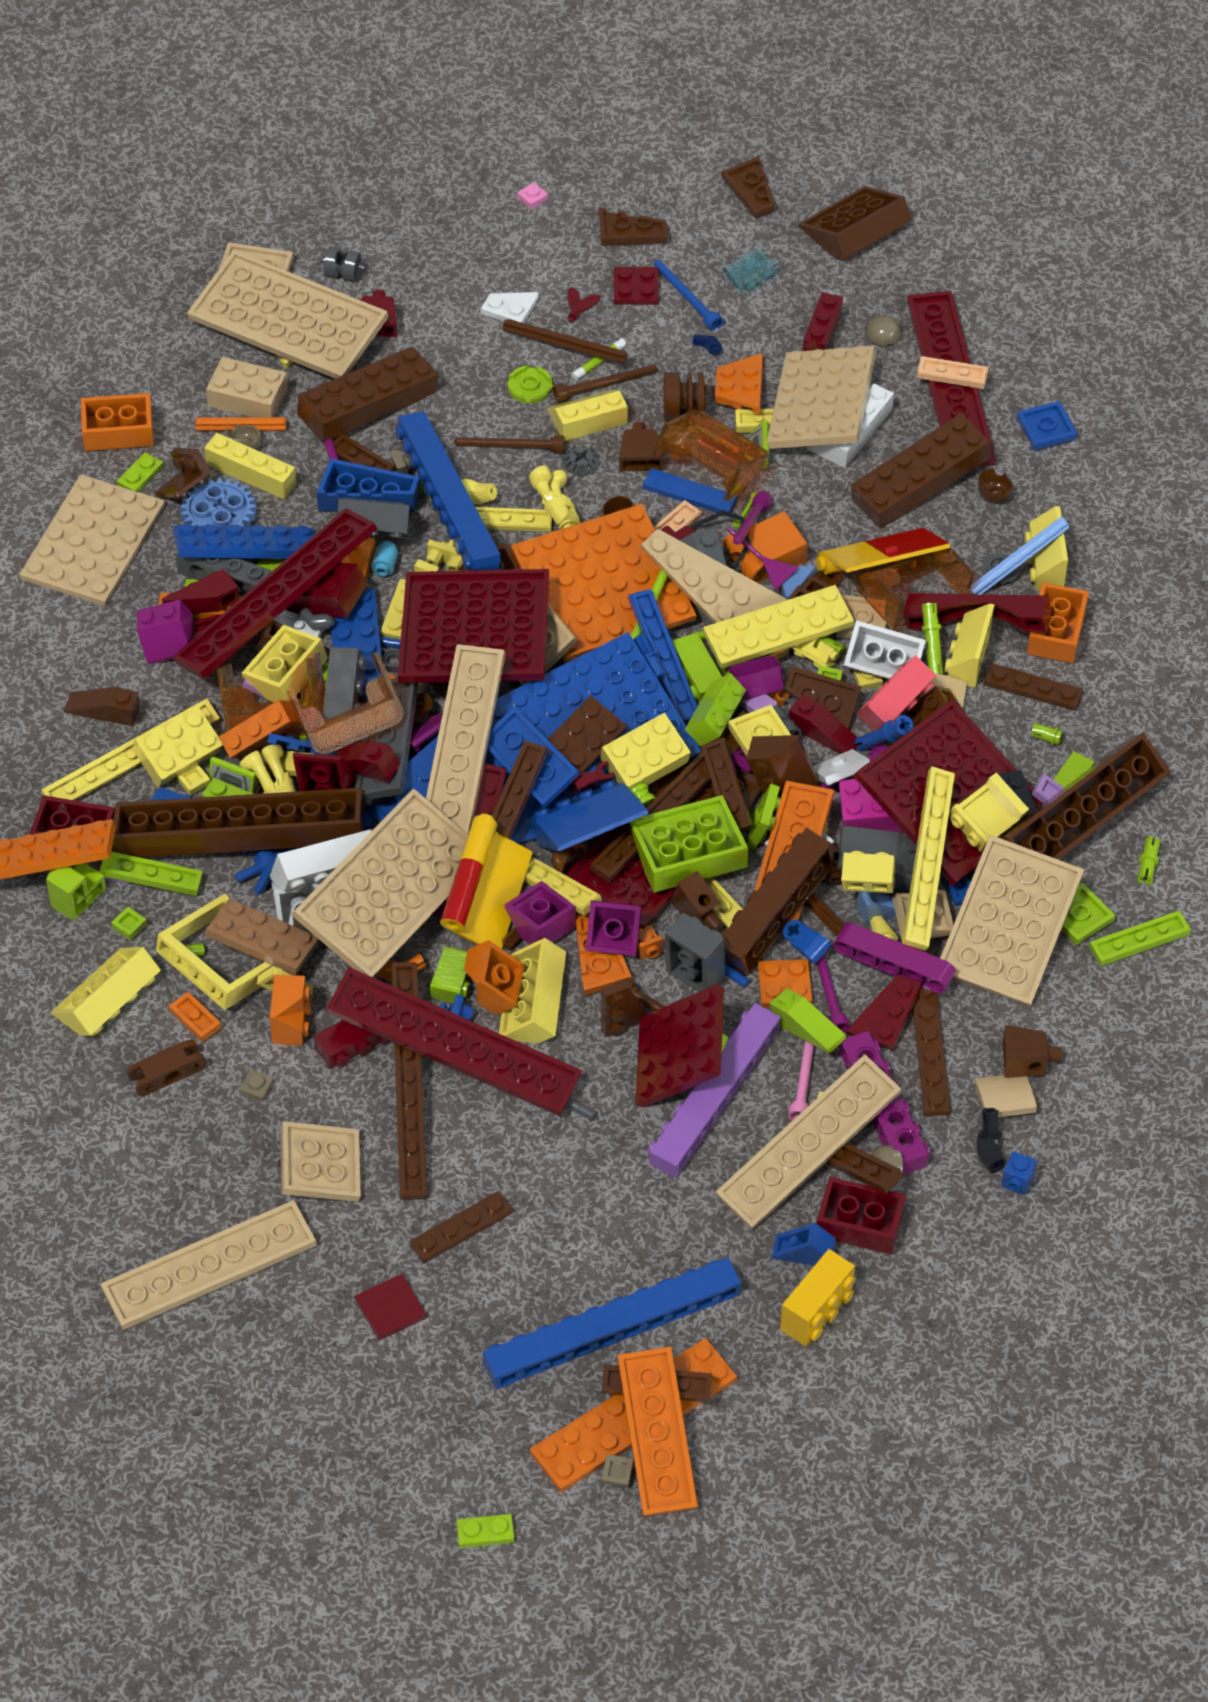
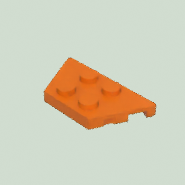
(740, 383)

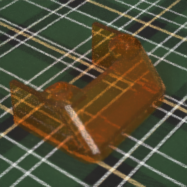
(713, 446)
(878, 583)
(241, 703)
(356, 724)

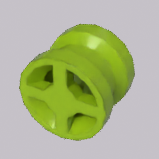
(641, 793)

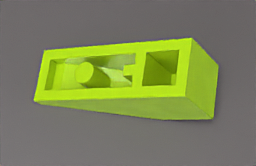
(806, 1021)

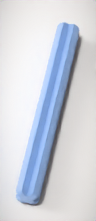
(1019, 556)

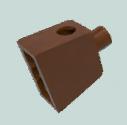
(637, 449)
(697, 900)
(1027, 1052)

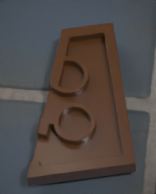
(750, 186)
(624, 229)
(833, 694)
(619, 1009)

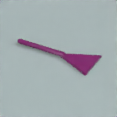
(777, 571)

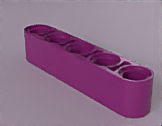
(894, 957)

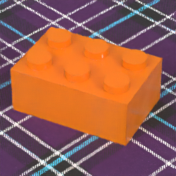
(117, 422)
(1064, 626)

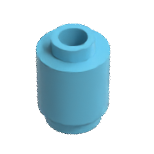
(384, 558)

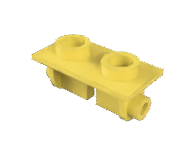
(821, 655)

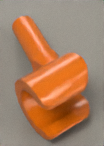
(776, 696)

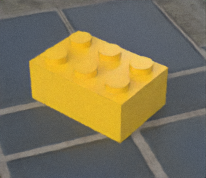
(818, 1298)

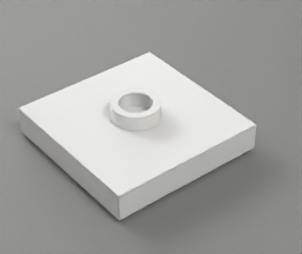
(840, 767)

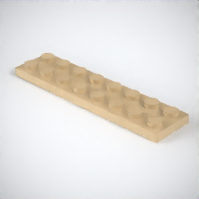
(465, 732)
(808, 1142)
(208, 1265)

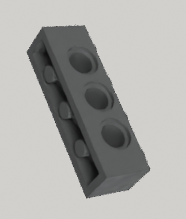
(242, 572)

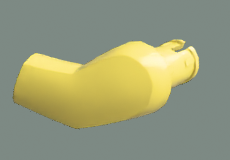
(479, 492)

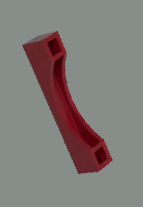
(1024, 612)

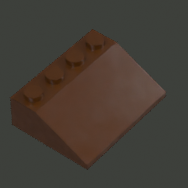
(857, 221)

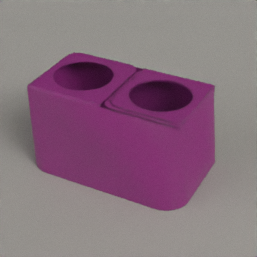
(758, 676)

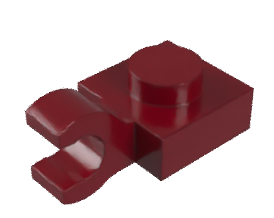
(591, 780)

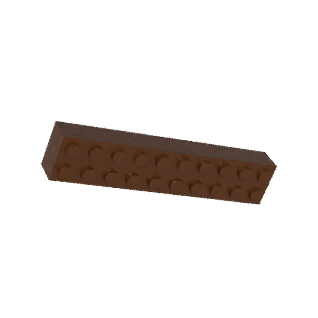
(237, 822)

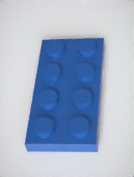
(506, 742)

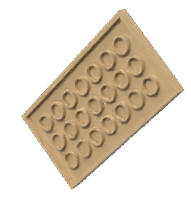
(287, 315)
(386, 885)

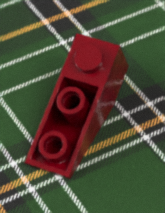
(207, 594)

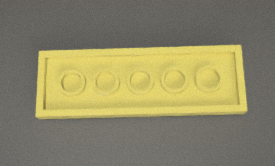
(778, 626)

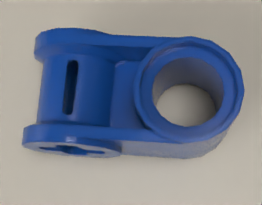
(805, 940)

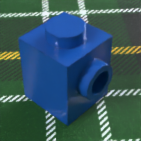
(1019, 1173)

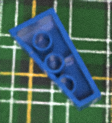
(365, 482)

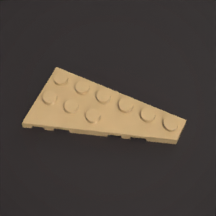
(706, 582)

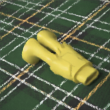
(556, 504)
(271, 755)

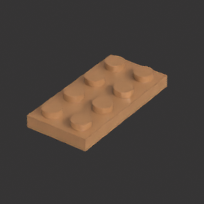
(262, 936)

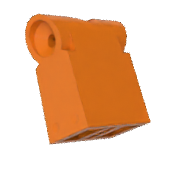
(772, 538)

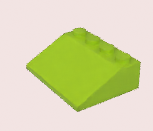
(689, 840)

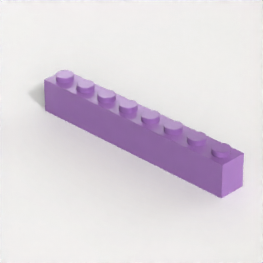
(708, 1100)

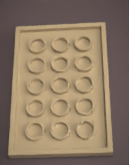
(821, 397)
(92, 540)
(1011, 920)

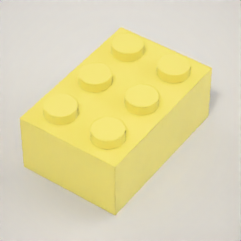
(177, 745)
(646, 753)

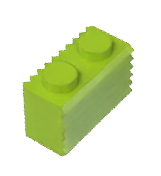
(450, 976)

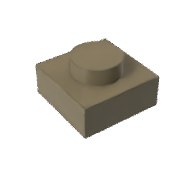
(401, 463)
(256, 1085)
(617, 1471)

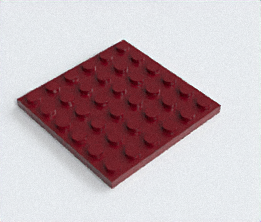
(476, 610)
(900, 775)

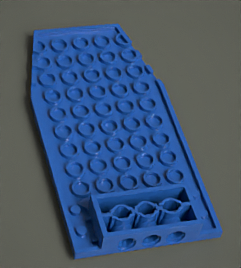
(611, 674)

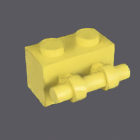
(868, 872)

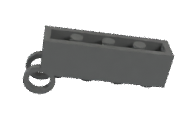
(343, 681)

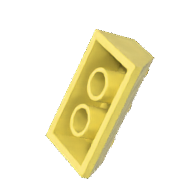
(589, 414)
(1050, 562)
(970, 645)
(283, 663)

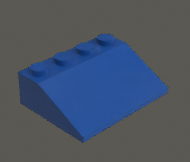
(585, 816)

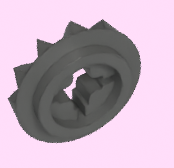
(581, 467)
(993, 560)

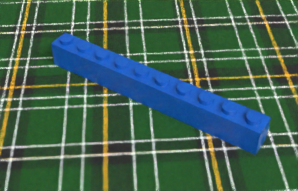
(447, 493)
(611, 1322)

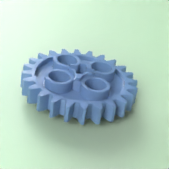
(219, 504)

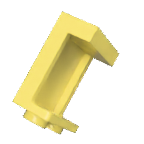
(988, 812)

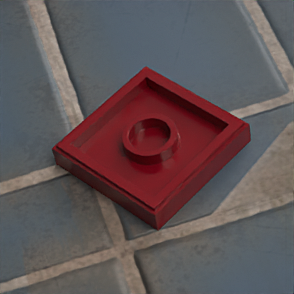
(390, 1307)

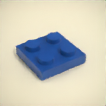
(1046, 425)

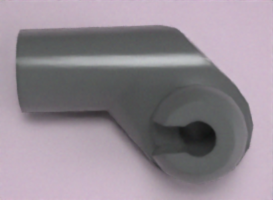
(316, 622)

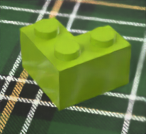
(74, 888)

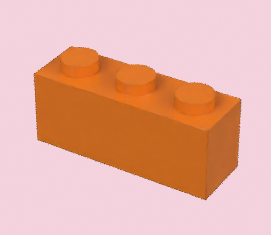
(256, 729)

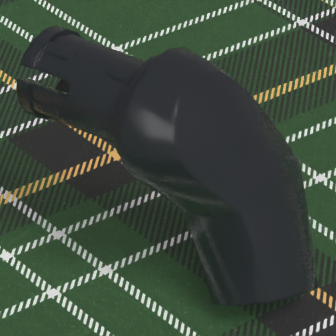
(989, 1141)

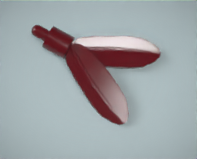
(577, 306)

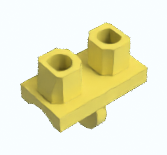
(444, 553)

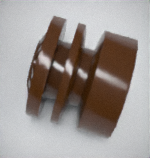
(683, 395)

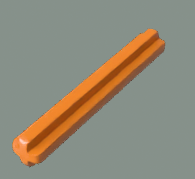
(260, 423)

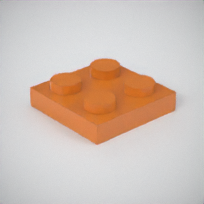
(783, 974)

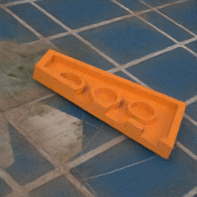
(597, 968)

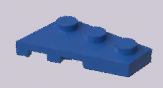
(290, 743)

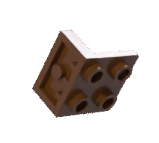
(192, 473)
(929, 704)

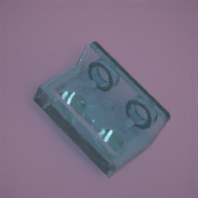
(749, 269)

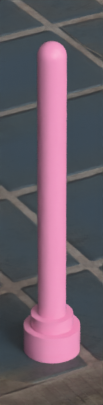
(800, 1103)

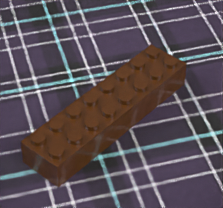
(1091, 799)

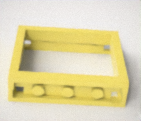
(194, 968)

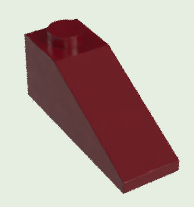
(822, 725)
(370, 759)

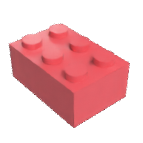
(897, 694)

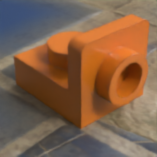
(649, 943)

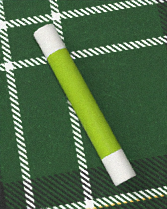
(594, 362)

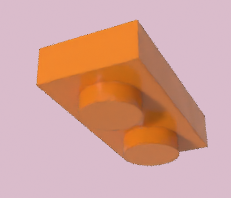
(195, 1017)

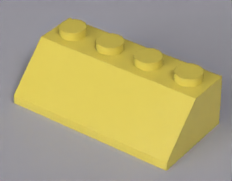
(107, 991)
(539, 994)

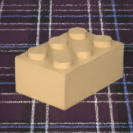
(246, 388)

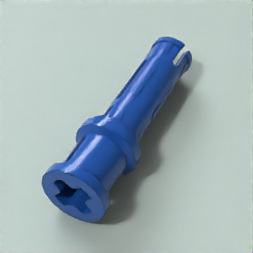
(890, 732)

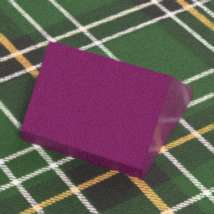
(613, 928)

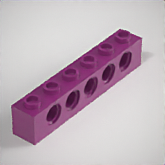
(913, 1155)

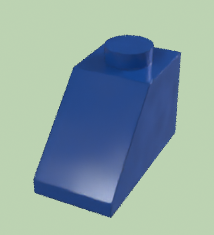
(803, 1244)

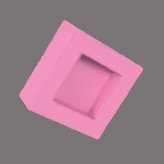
(532, 195)

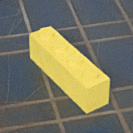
(250, 466)

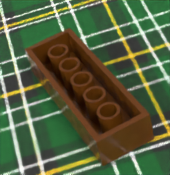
(367, 394)
(920, 471)
(777, 900)

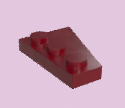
(888, 1012)

